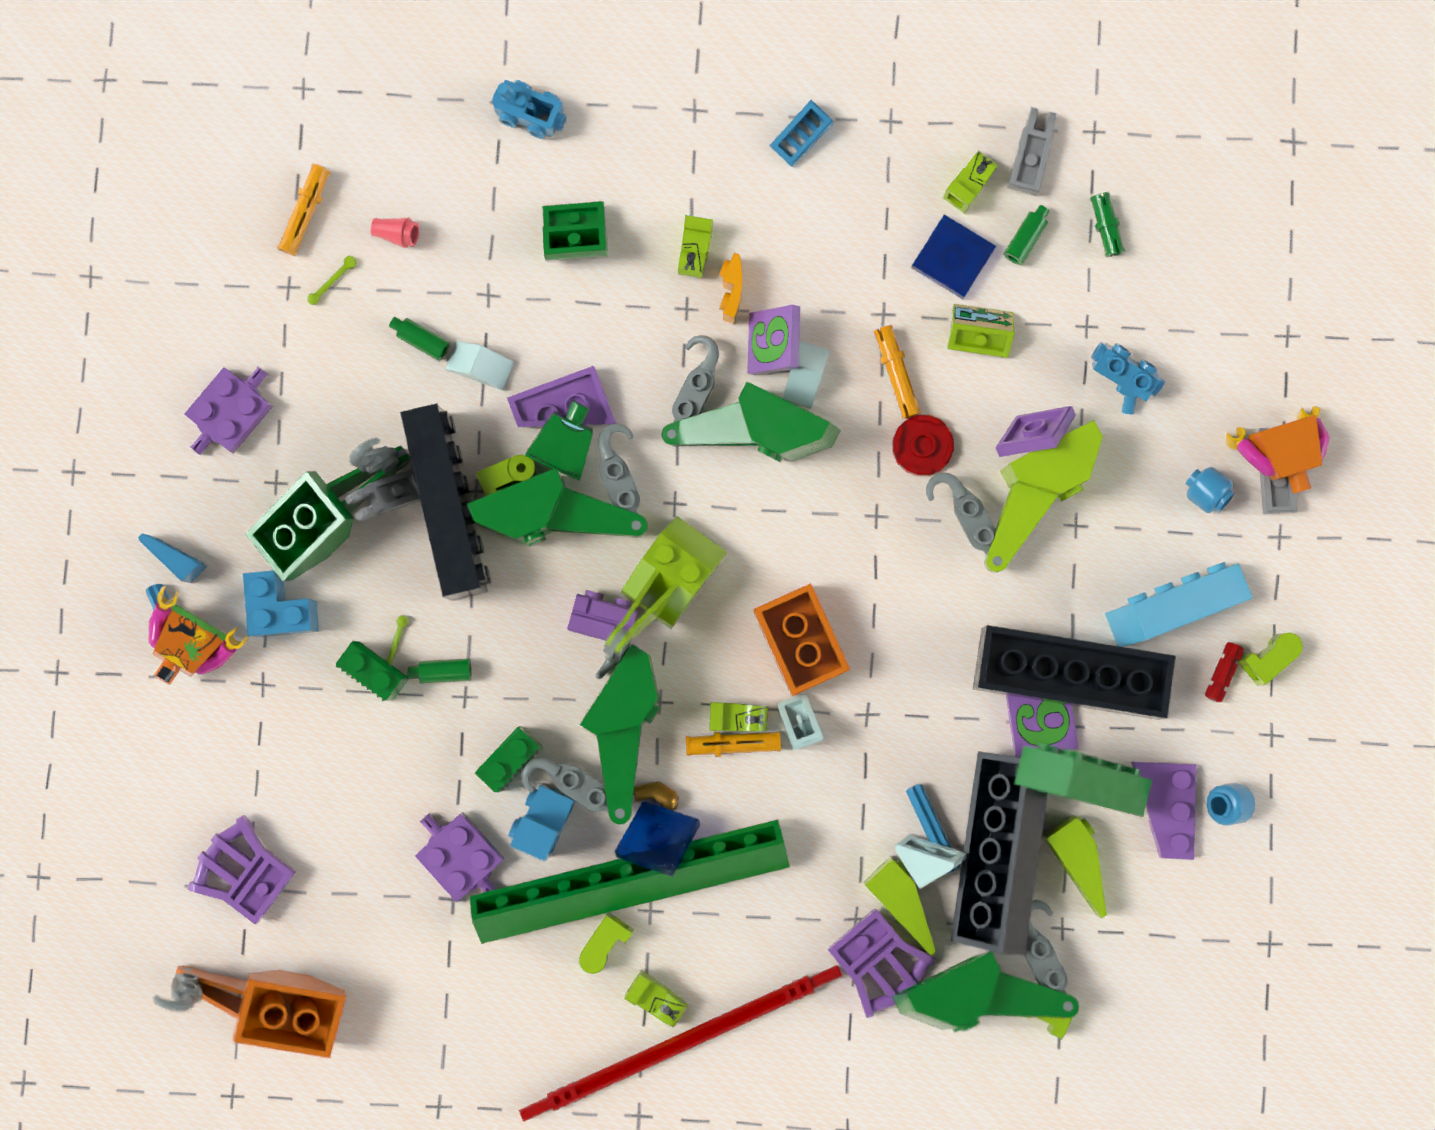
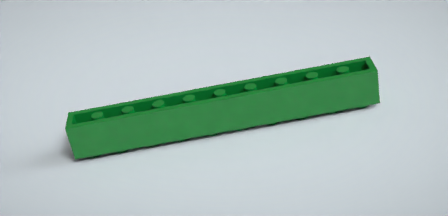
(625, 884)

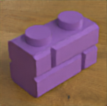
(597, 617)

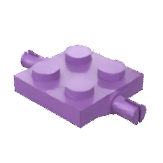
(228, 410)
(459, 856)

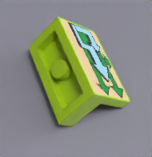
(981, 330)

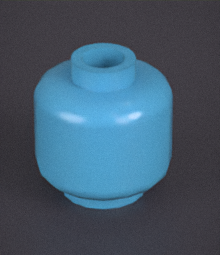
(1209, 490)
(1230, 804)

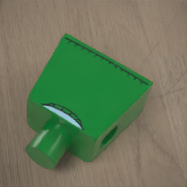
(563, 441)

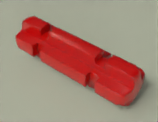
(1224, 672)

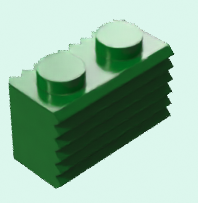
(372, 671)
(508, 759)

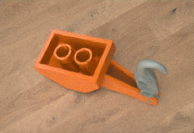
(276, 1009)

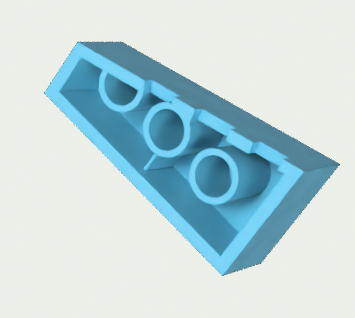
(1178, 605)

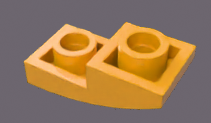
(732, 280)

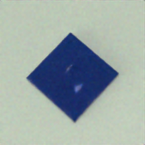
(953, 256)
(657, 838)

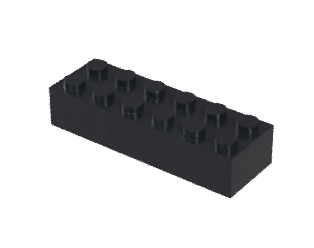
(444, 501)
(1074, 672)
(1000, 858)

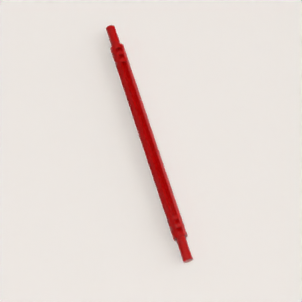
(684, 1041)

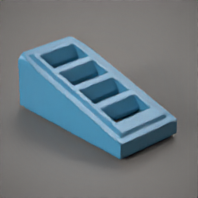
(826, 121)
(179, 563)

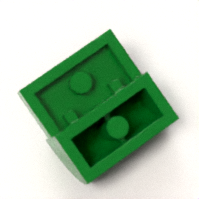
(574, 231)

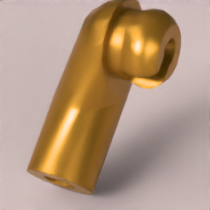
(660, 792)

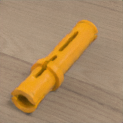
(308, 199)
(897, 372)
(696, 744)

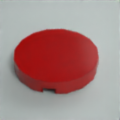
(922, 445)

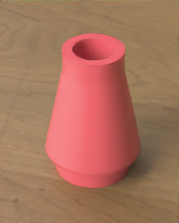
(396, 230)

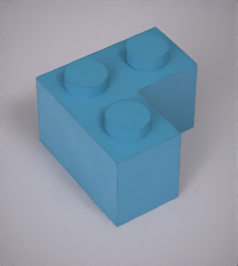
(269, 611)
(543, 824)

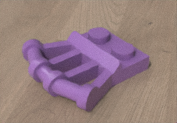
(258, 884)
(866, 946)

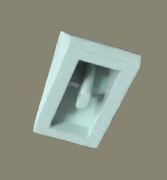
(480, 364)
(804, 380)
(800, 721)
(927, 859)

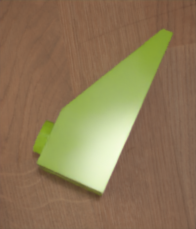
(1079, 857)
(899, 894)

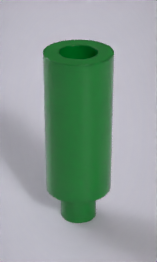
(1027, 236)
(420, 338)
(441, 671)

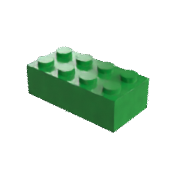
(1083, 778)

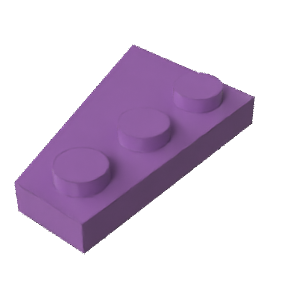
(537, 404)
(1171, 807)

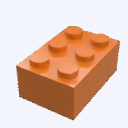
(801, 639)

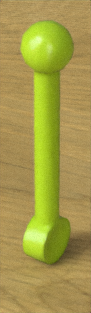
(349, 263)
(402, 621)

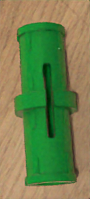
(1107, 224)

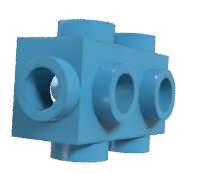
(521, 105)
(1132, 377)

